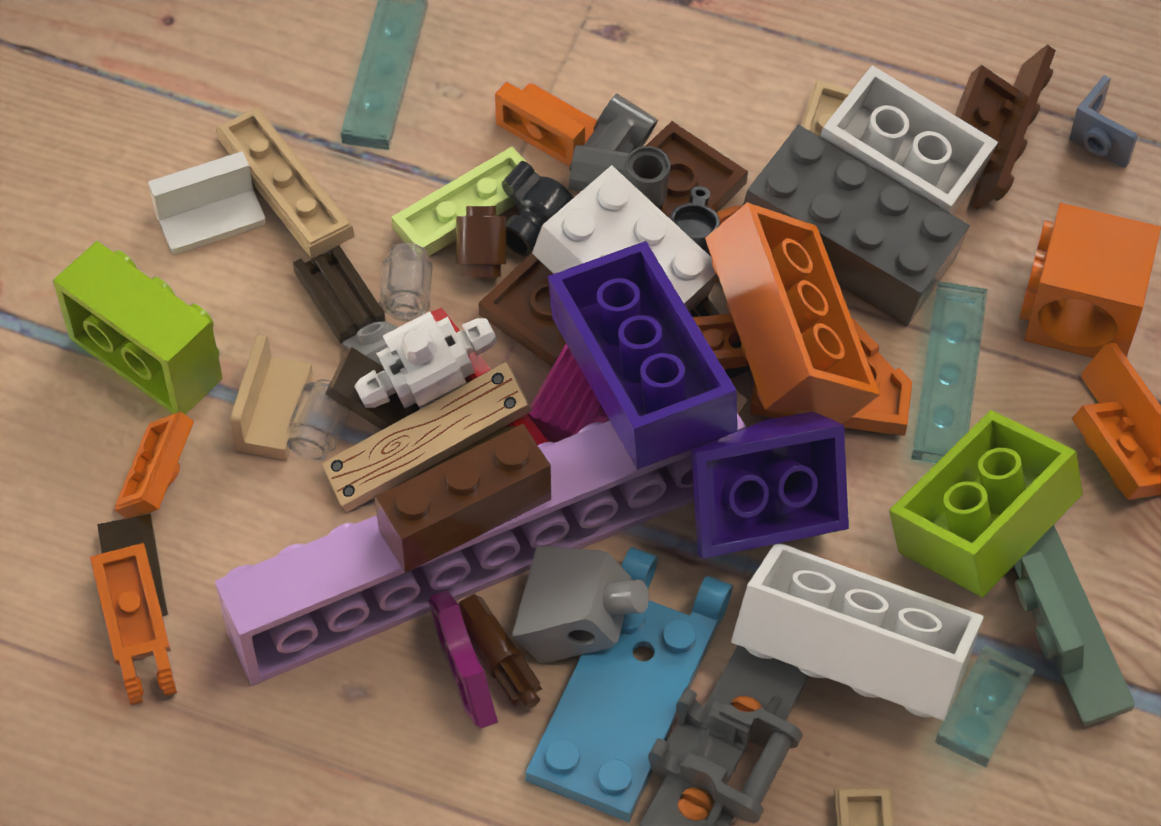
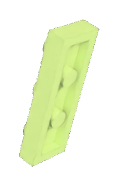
(433, 218)

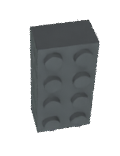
(875, 231)

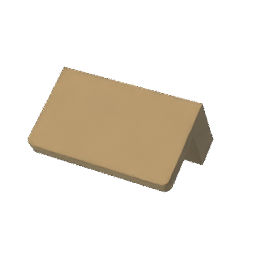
(267, 402)

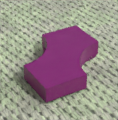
(462, 660)

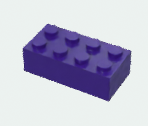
(643, 354)

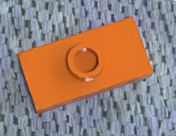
(154, 466)

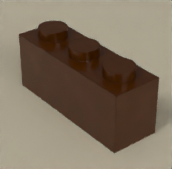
(463, 498)

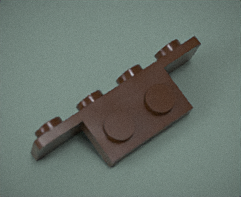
(1003, 115)

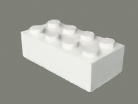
(857, 630)

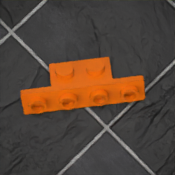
(1123, 425)

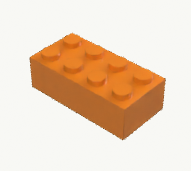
(790, 315)

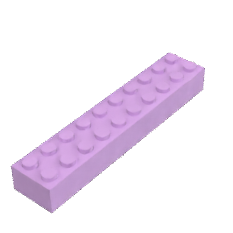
(353, 587)

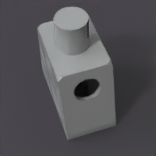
(575, 603)

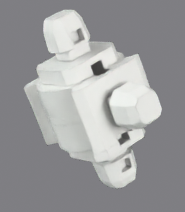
(425, 361)

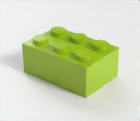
(139, 328)
(986, 502)

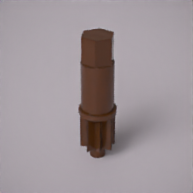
(503, 658)

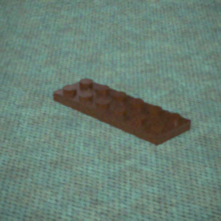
(522, 299)

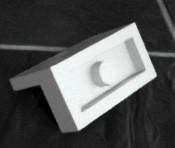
(206, 203)

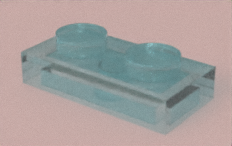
(985, 706)

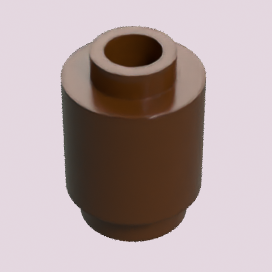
(480, 242)

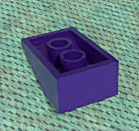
(770, 484)

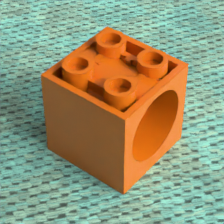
(1088, 281)

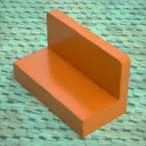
(542, 120)

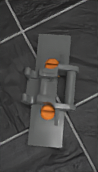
(709, 741)

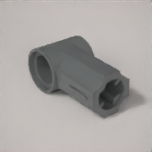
(621, 127)
(634, 166)

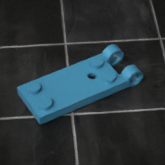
(622, 705)

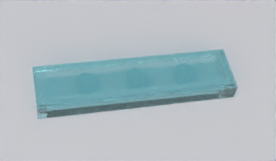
(383, 73)
(949, 370)

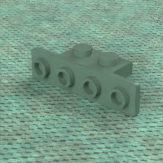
(1071, 631)

